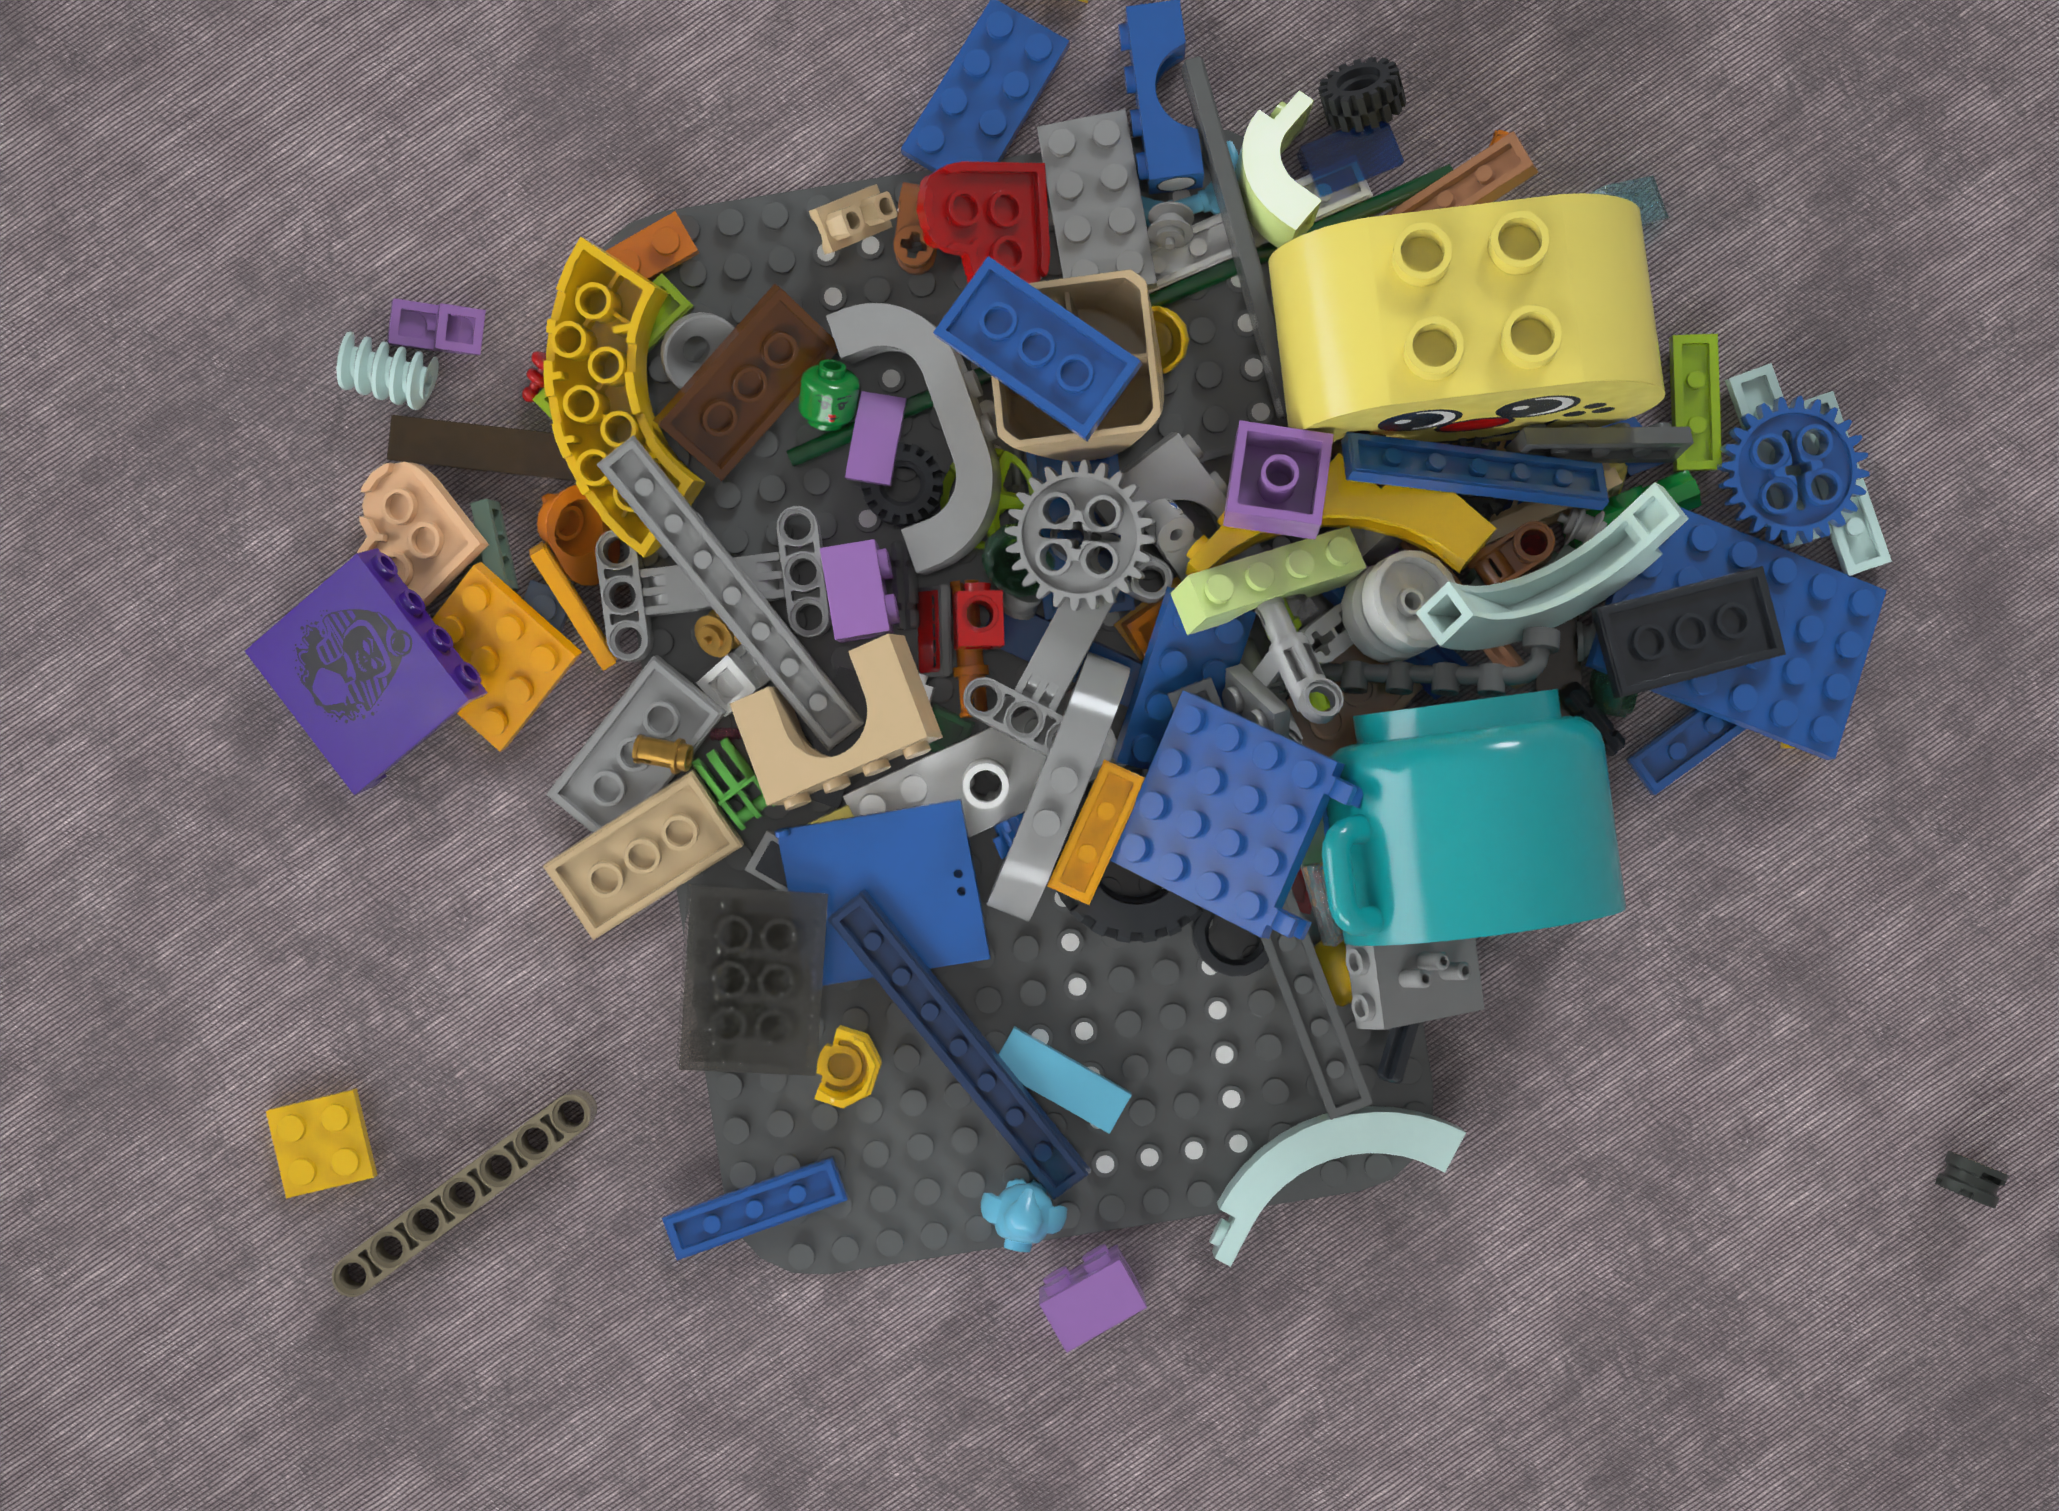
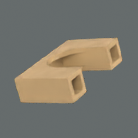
(896, 724)

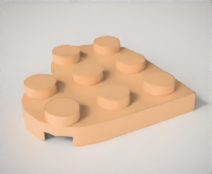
(418, 527)

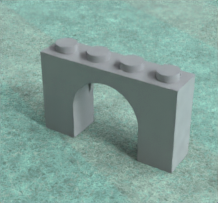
(1174, 472)

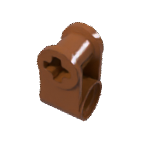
(909, 231)
(1509, 558)

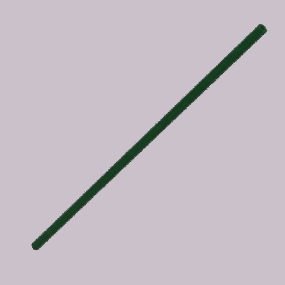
(1161, 297)

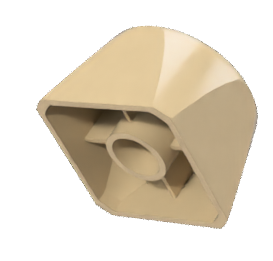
(1122, 311)

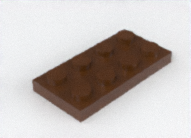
(746, 382)

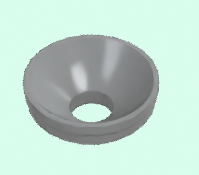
(707, 325)

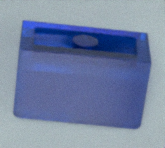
(1350, 157)

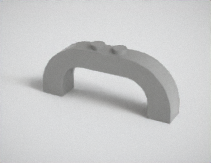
(966, 518)
(1059, 787)

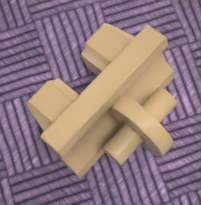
(853, 218)

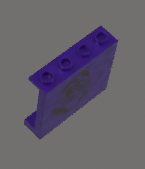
(365, 669)

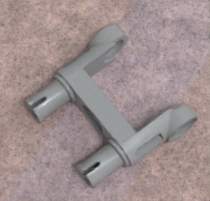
(1290, 667)

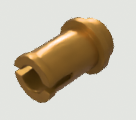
(663, 753)

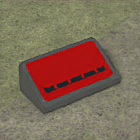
(935, 631)

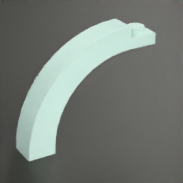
(1497, 613)
(1318, 1141)

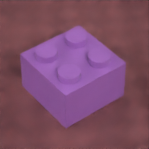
(1278, 480)
(858, 590)
(1091, 1296)

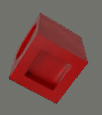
(971, 637)

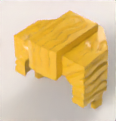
(847, 1068)

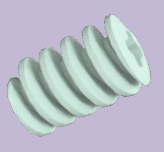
(385, 374)

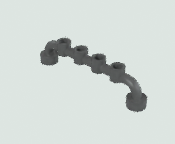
(1445, 675)

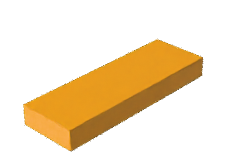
(572, 604)
(1096, 832)

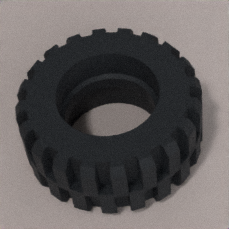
(1127, 917)

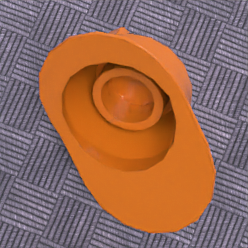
(572, 530)

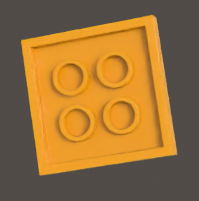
(509, 647)

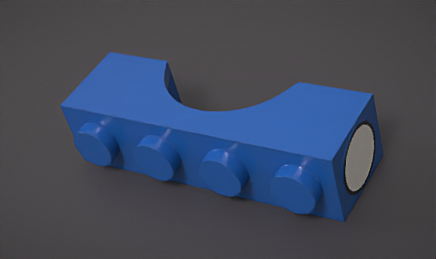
(1170, 149)

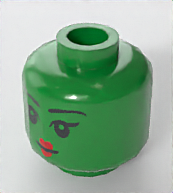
(828, 395)

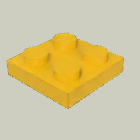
(321, 1143)

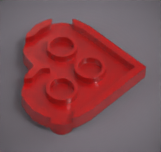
(988, 212)

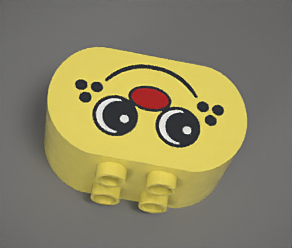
(1468, 321)

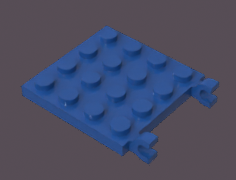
(1230, 815)

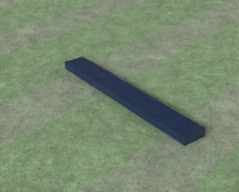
(959, 1044)

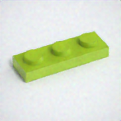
(1696, 399)

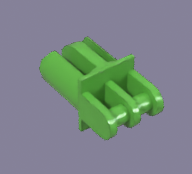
(736, 786)

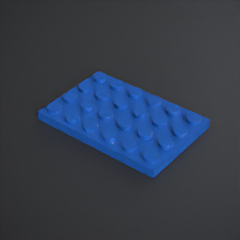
(1821, 619)

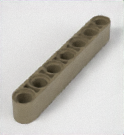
(449, 1207)

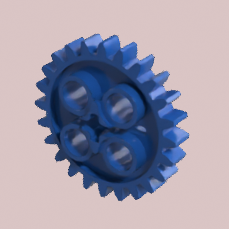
(1833, 463)

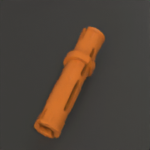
(970, 662)

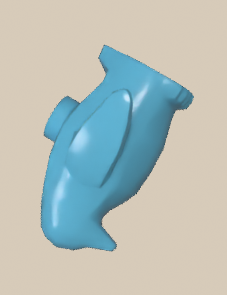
(1023, 1214)

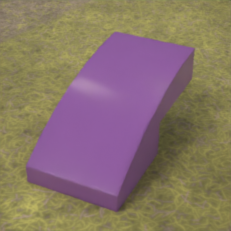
(436, 327)
(875, 438)

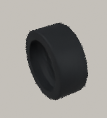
(1220, 964)

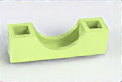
(1242, 585)

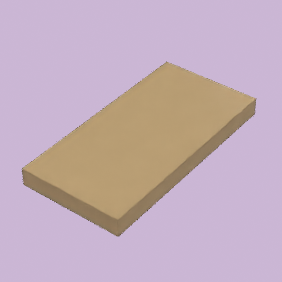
(643, 854)

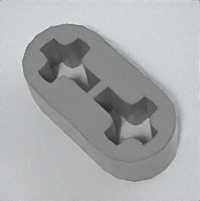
(1323, 628)

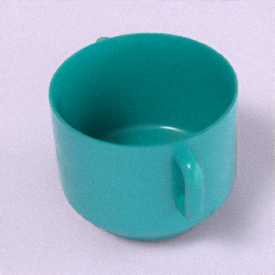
(1472, 823)

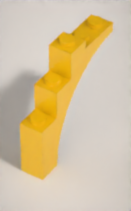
(1421, 517)

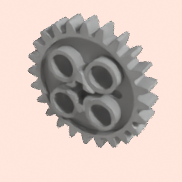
(1083, 493)

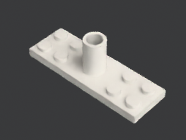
(951, 774)

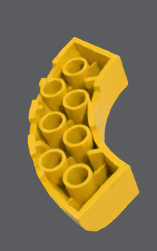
(600, 382)

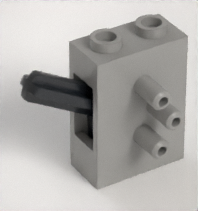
(1411, 985)

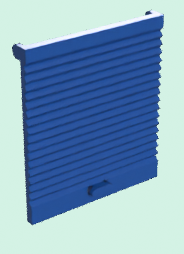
(909, 867)

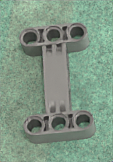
(671, 592)
(1057, 655)

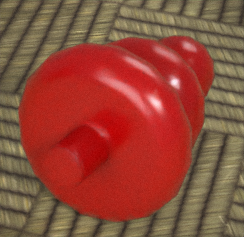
(536, 376)

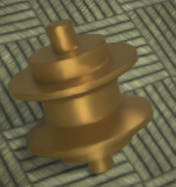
(714, 635)

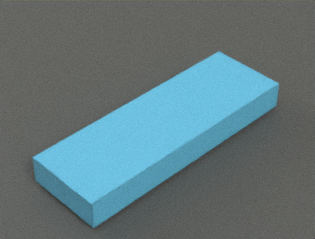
(1064, 1080)

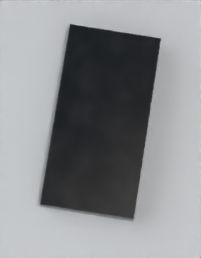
(1688, 632)

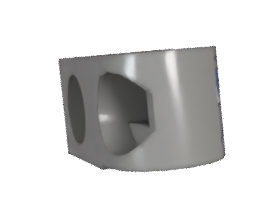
(1173, 533)

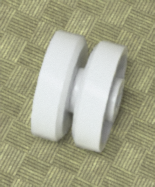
(1383, 605)

